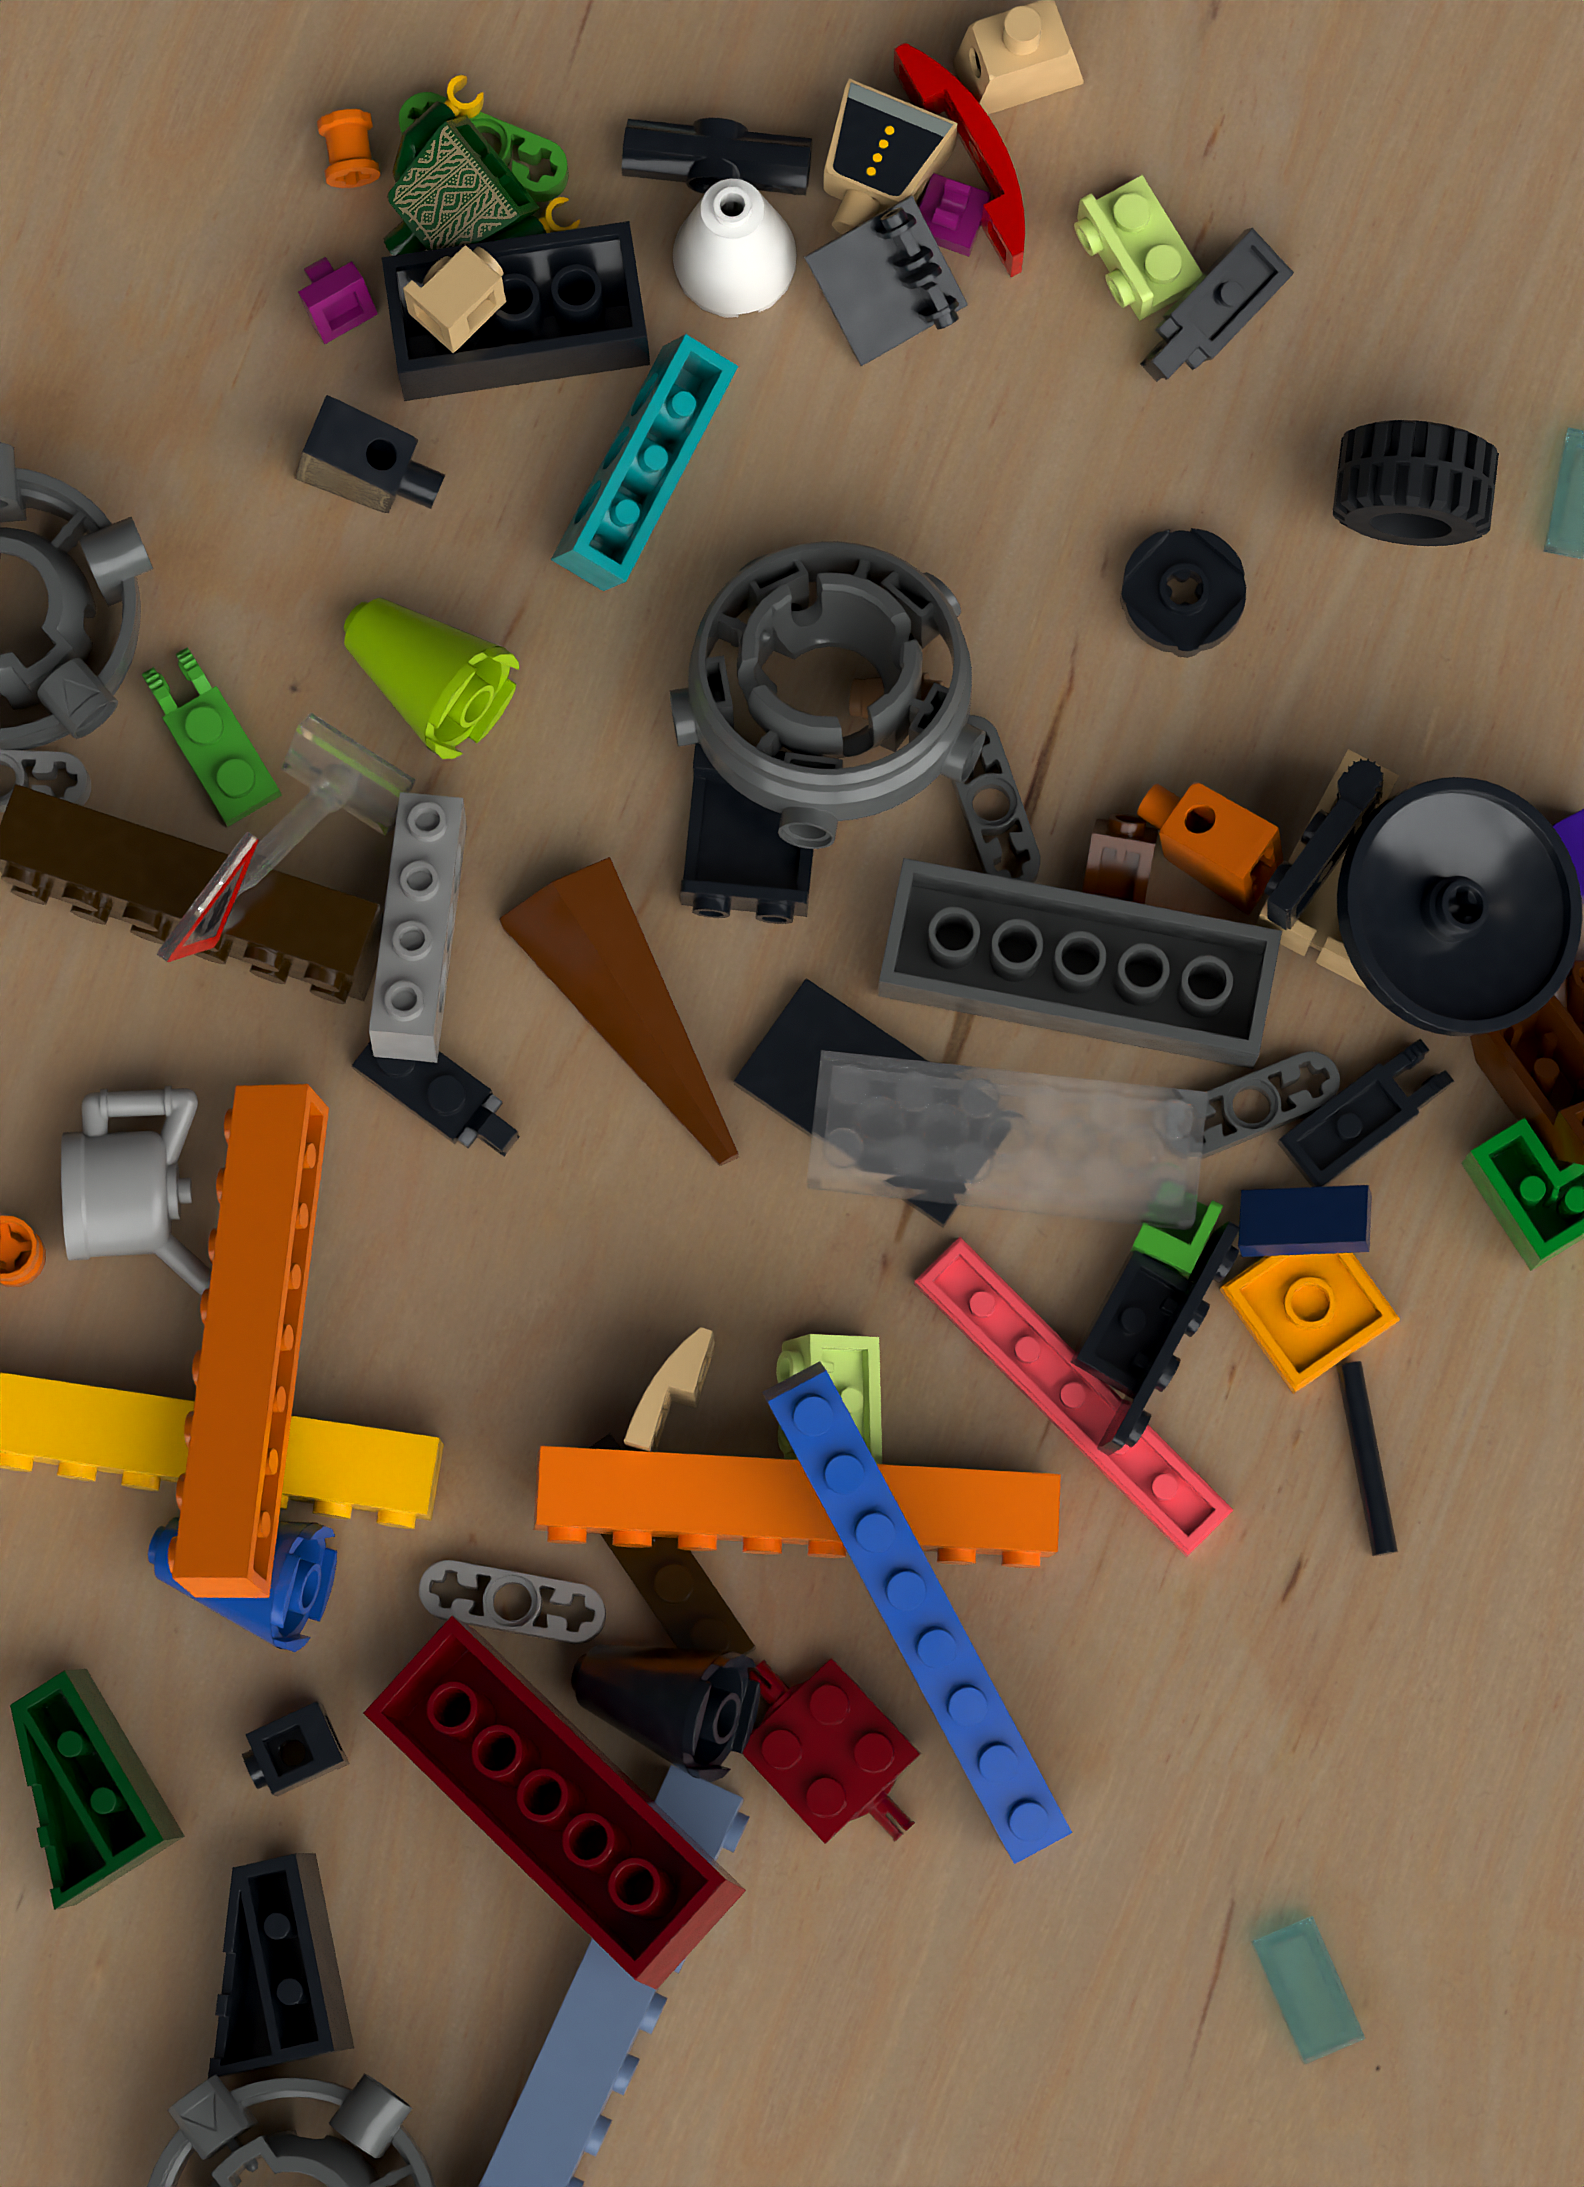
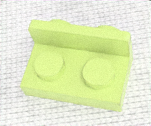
(1138, 247)
(855, 1371)

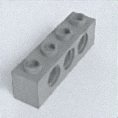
(418, 927)

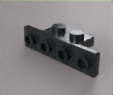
(1141, 1327)

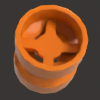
(19, 1238)

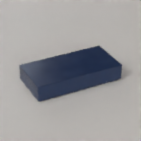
(1305, 1221)

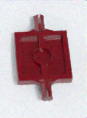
(829, 1751)

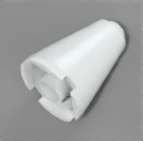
(734, 251)

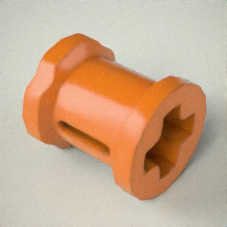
(348, 148)

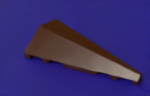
(598, 957)

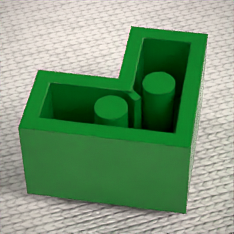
(1528, 1193)

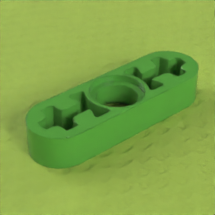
(531, 147)

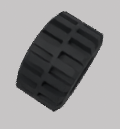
(1415, 483)

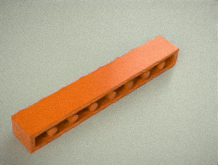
(249, 1342)
(775, 1504)

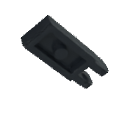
(1326, 843)
(1359, 1118)

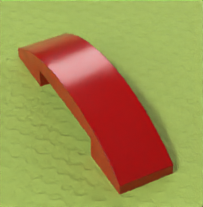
(939, 91)

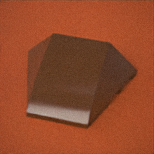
(1541, 1068)

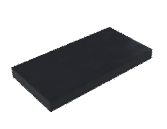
(787, 1062)

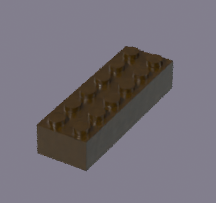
(154, 878)

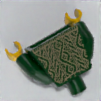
(456, 185)

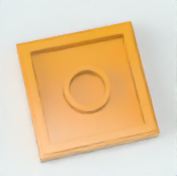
(1308, 1311)

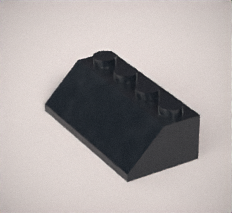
(565, 314)

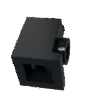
(311, 1728)

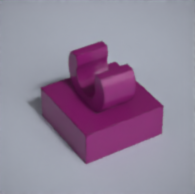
(953, 213)
(336, 299)

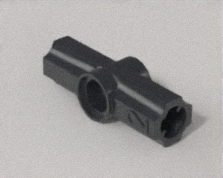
(715, 152)

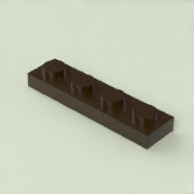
(679, 1591)

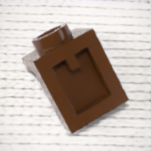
(1120, 858)

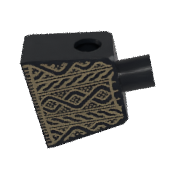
(345, 444)

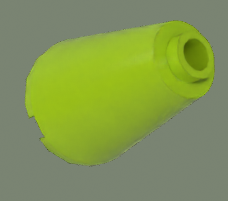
(431, 673)

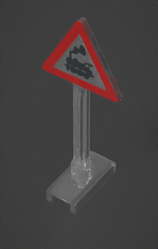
(339, 777)

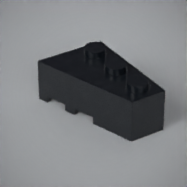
(280, 1970)

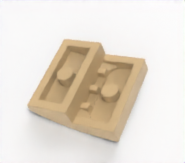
(678, 1381)

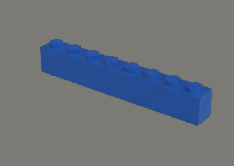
(917, 1612)

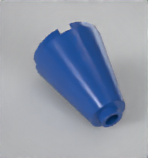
(298, 1590)

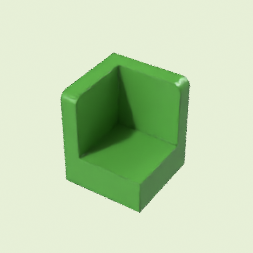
(1178, 1247)

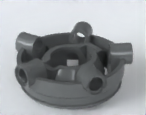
(116, 555)
(863, 605)
(367, 2117)

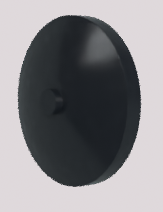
(1459, 906)

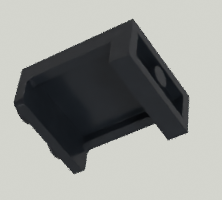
(738, 856)

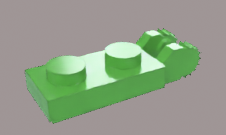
(214, 744)

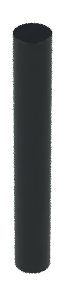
(1367, 1458)

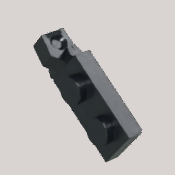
(1217, 305)
(441, 1097)

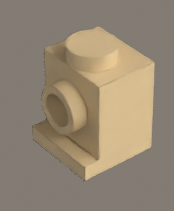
(457, 296)

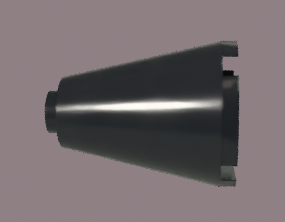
(673, 1701)

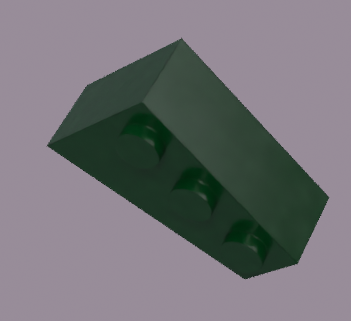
(88, 1788)

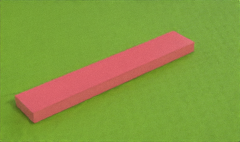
(1068, 1396)

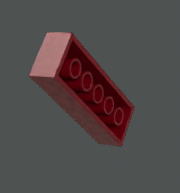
(554, 1803)

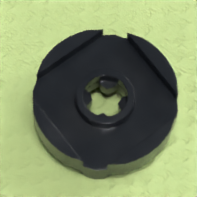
(1181, 556)

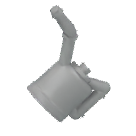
(128, 1185)

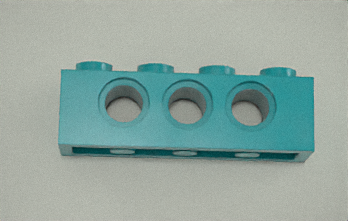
(644, 463)

